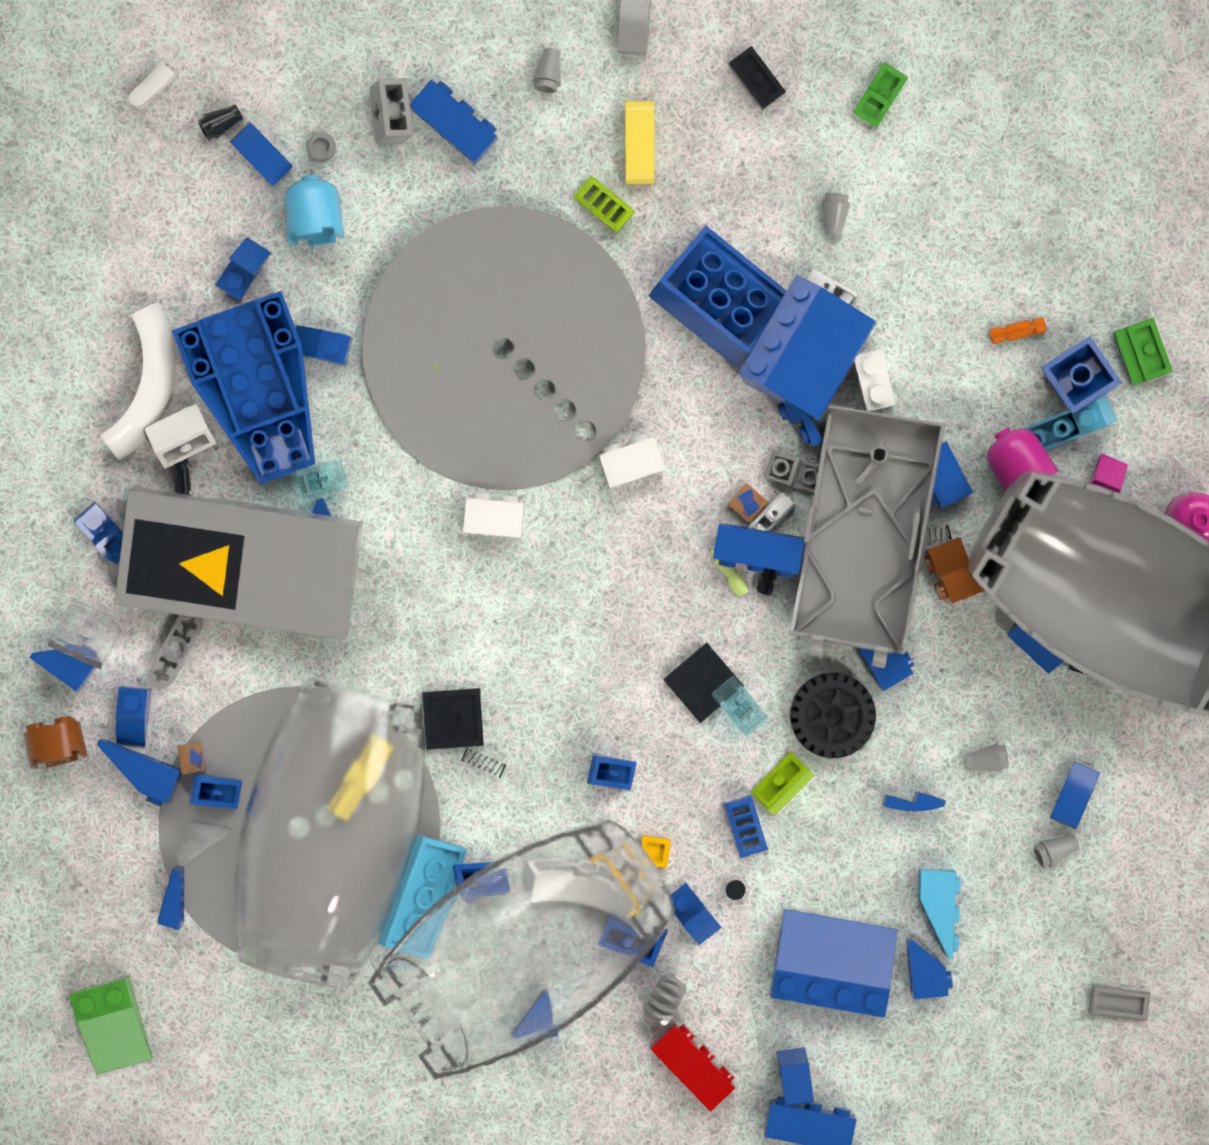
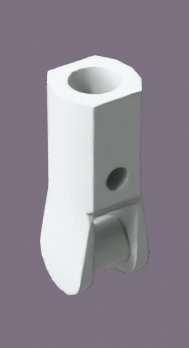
(151, 87)
(830, 285)
(774, 512)

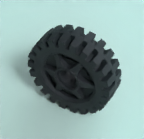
(856, 718)

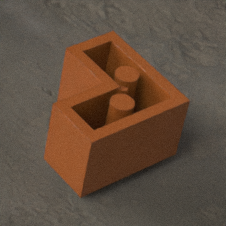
(950, 567)

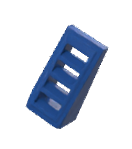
(737, 804)
(172, 908)

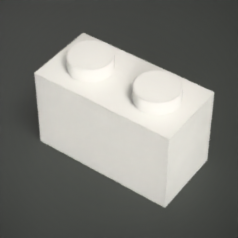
(873, 381)
(180, 436)
(631, 461)
(493, 517)

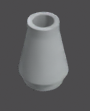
(548, 73)
(835, 213)
(988, 759)
(1054, 850)

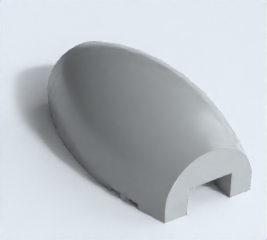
(1102, 585)

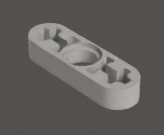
(158, 664)

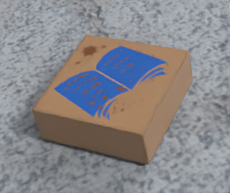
(747, 503)
(191, 758)

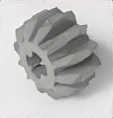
(664, 1000)

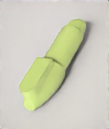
(735, 580)

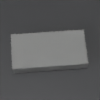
(1119, 1002)

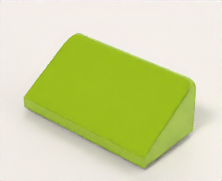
(782, 783)

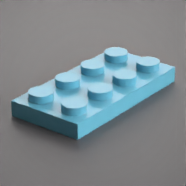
(425, 882)

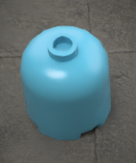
(313, 212)

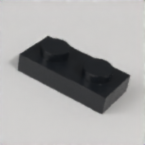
(757, 78)

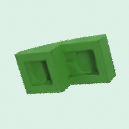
(880, 94)

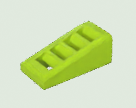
(627, 212)

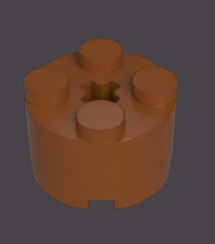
(54, 743)

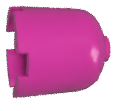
(1017, 453)
(1191, 511)

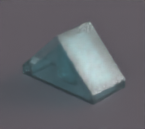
(321, 479)
(739, 706)

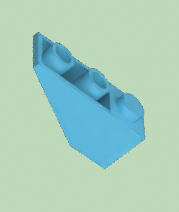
(1067, 427)
(937, 898)

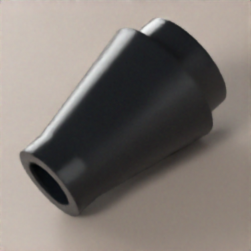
(219, 122)

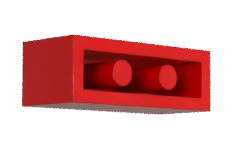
(693, 1065)

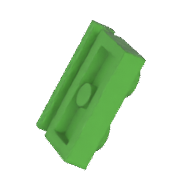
(1142, 351)

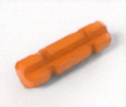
(1018, 330)

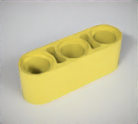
(639, 142)

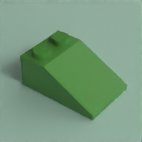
(111, 1024)

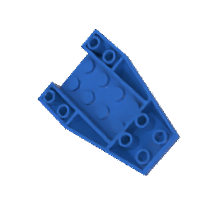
(253, 382)

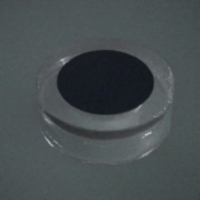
(735, 889)

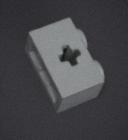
(391, 111)

